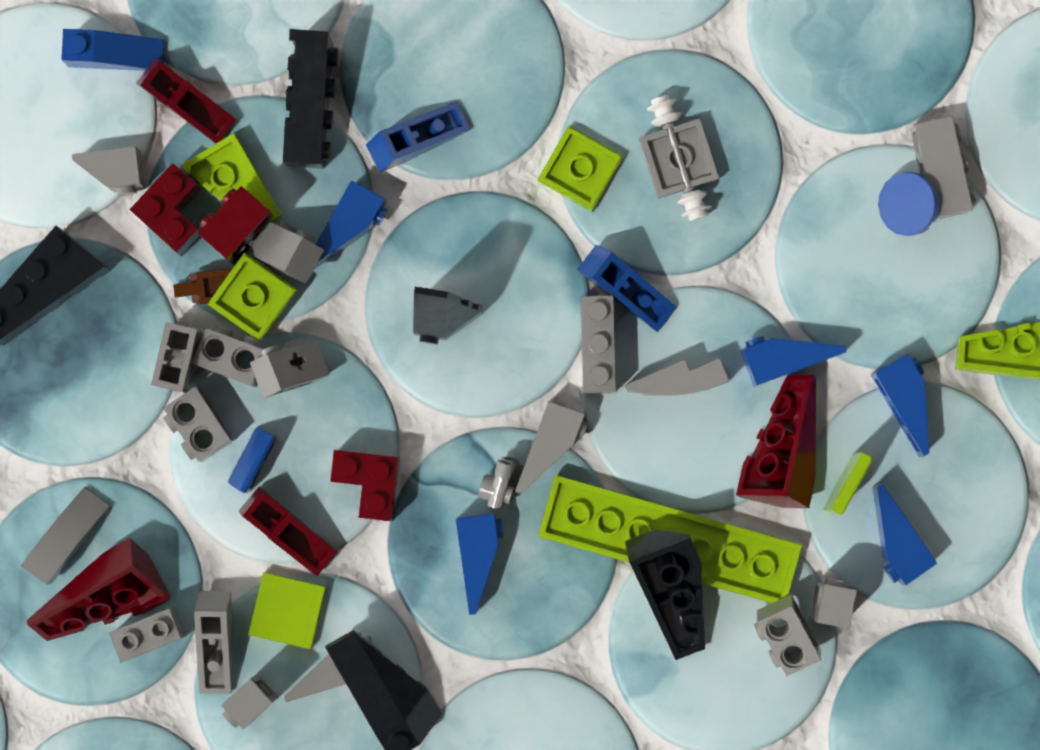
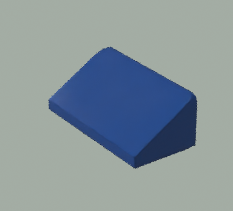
(252, 460)

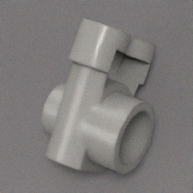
(498, 488)

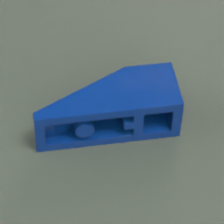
(109, 50)
(417, 136)
(351, 220)
(626, 287)
(781, 357)
(905, 395)
(900, 544)
(478, 547)

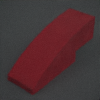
(186, 101)
(287, 531)

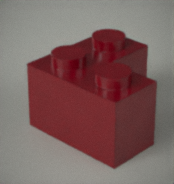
(162, 205)
(234, 224)
(378, 479)

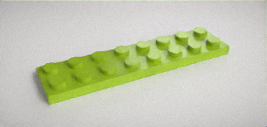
(729, 555)

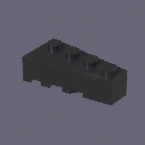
(309, 99)

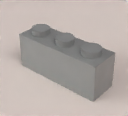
(943, 165)
(597, 345)

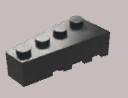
(44, 281)

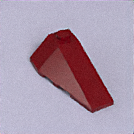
(785, 457)
(111, 586)

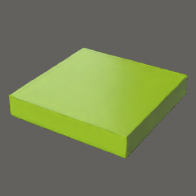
(580, 168)
(252, 296)
(848, 483)
(287, 610)

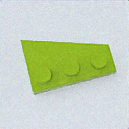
(229, 167)
(1001, 352)

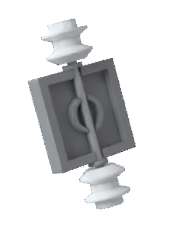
(678, 158)

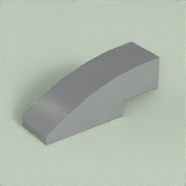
(679, 380)
(65, 536)

